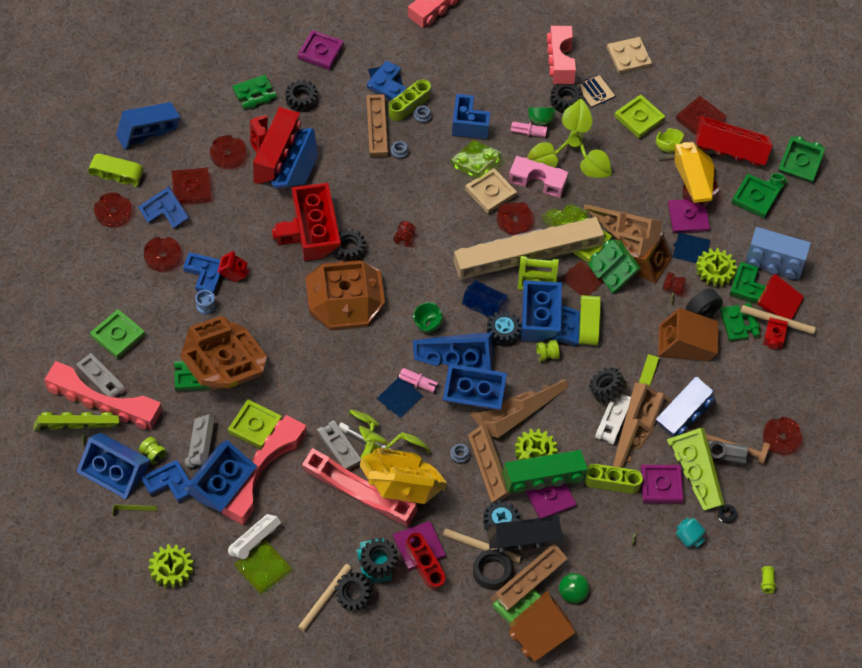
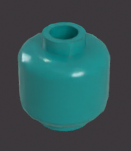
(690, 532)

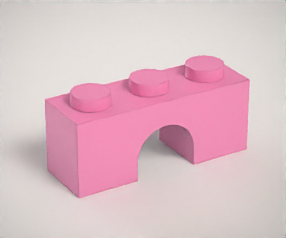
(524, 170)

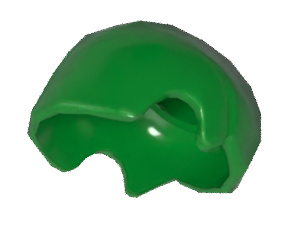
(541, 115)
(425, 313)
(574, 588)

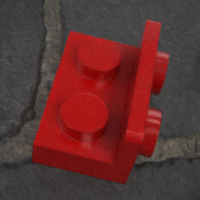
(258, 131)

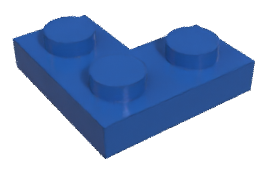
(384, 83)
(165, 203)
(206, 268)
(167, 476)

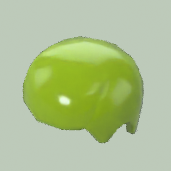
(671, 135)

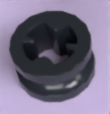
(731, 518)

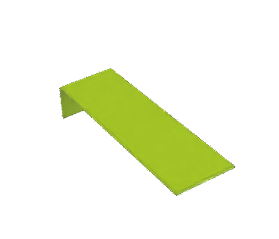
(649, 369)
(134, 507)

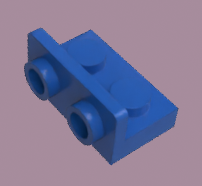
(569, 326)

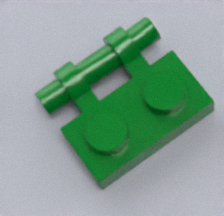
(254, 87)
(734, 323)
(185, 379)

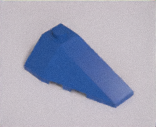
(464, 350)

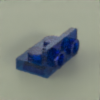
(483, 298)

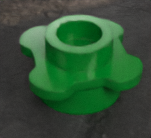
(777, 180)

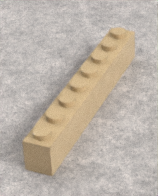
(534, 245)

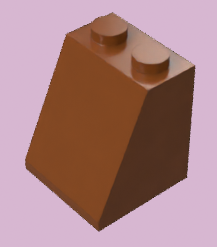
(654, 261)
(688, 336)
(541, 627)

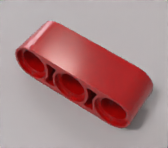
(424, 551)

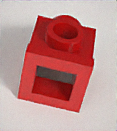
(286, 232)
(233, 267)
(775, 333)

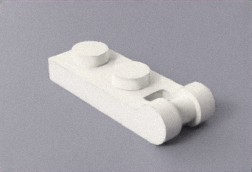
(613, 419)
(253, 536)

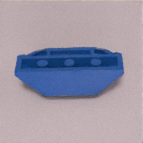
(299, 160)

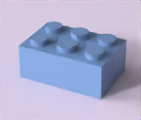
(777, 253)

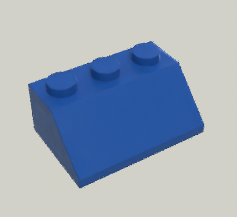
(541, 310)
(475, 387)
(112, 465)
(220, 476)

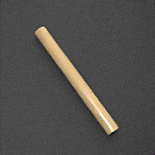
(764, 315)
(477, 544)
(323, 599)

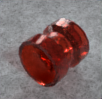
(405, 233)
(678, 284)

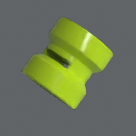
(547, 350)
(152, 449)

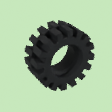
(301, 87)
(560, 89)
(356, 253)
(603, 379)
(379, 569)
(366, 591)

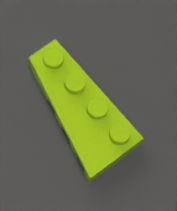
(56, 422)
(696, 459)

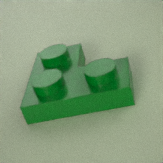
(744, 284)

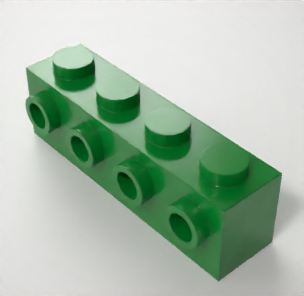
(544, 471)

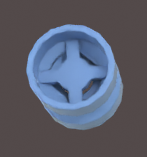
(205, 302)

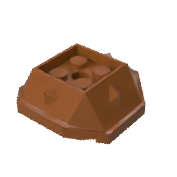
(349, 307)
(222, 354)

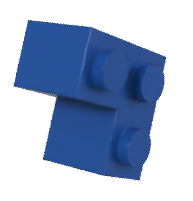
(469, 121)

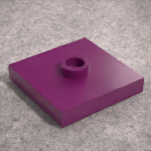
(320, 49)
(687, 217)
(661, 484)
(551, 500)
(430, 536)

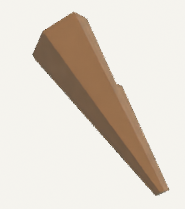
(636, 231)
(516, 409)
(639, 422)

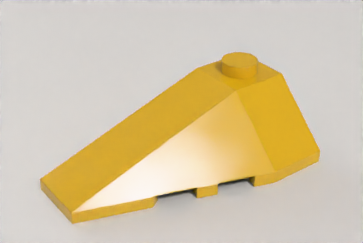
(696, 171)

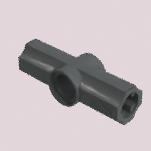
(731, 452)

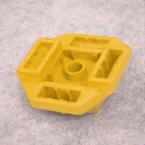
(402, 475)

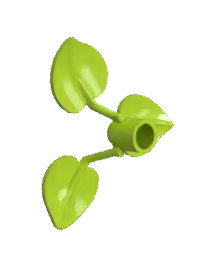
(579, 120)
(371, 437)

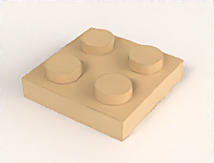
(629, 55)
(490, 190)

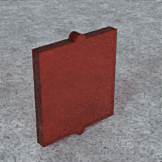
(582, 279)

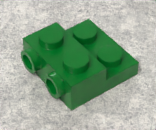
(802, 158)
(614, 265)

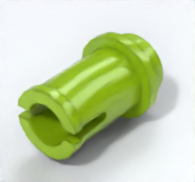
(768, 585)

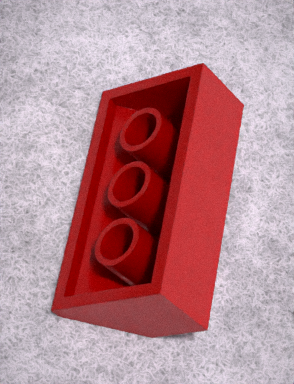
(733, 141)
(275, 145)
(315, 220)

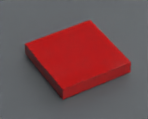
(780, 298)

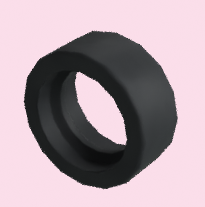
(705, 303)
(492, 584)

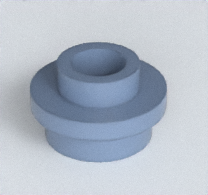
(422, 110)
(399, 145)
(459, 448)

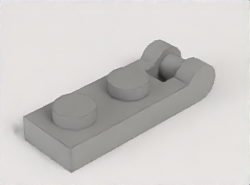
(100, 376)
(200, 441)
(339, 446)

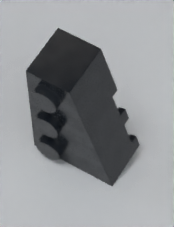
(524, 532)

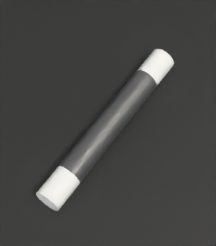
(355, 434)

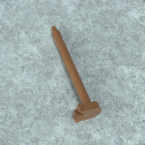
(761, 455)

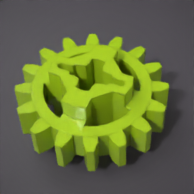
(707, 269)
(537, 441)
(161, 563)

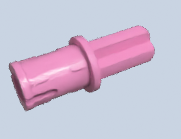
(528, 129)
(418, 380)

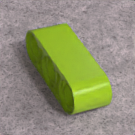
(409, 100)
(116, 169)
(589, 320)
(621, 475)

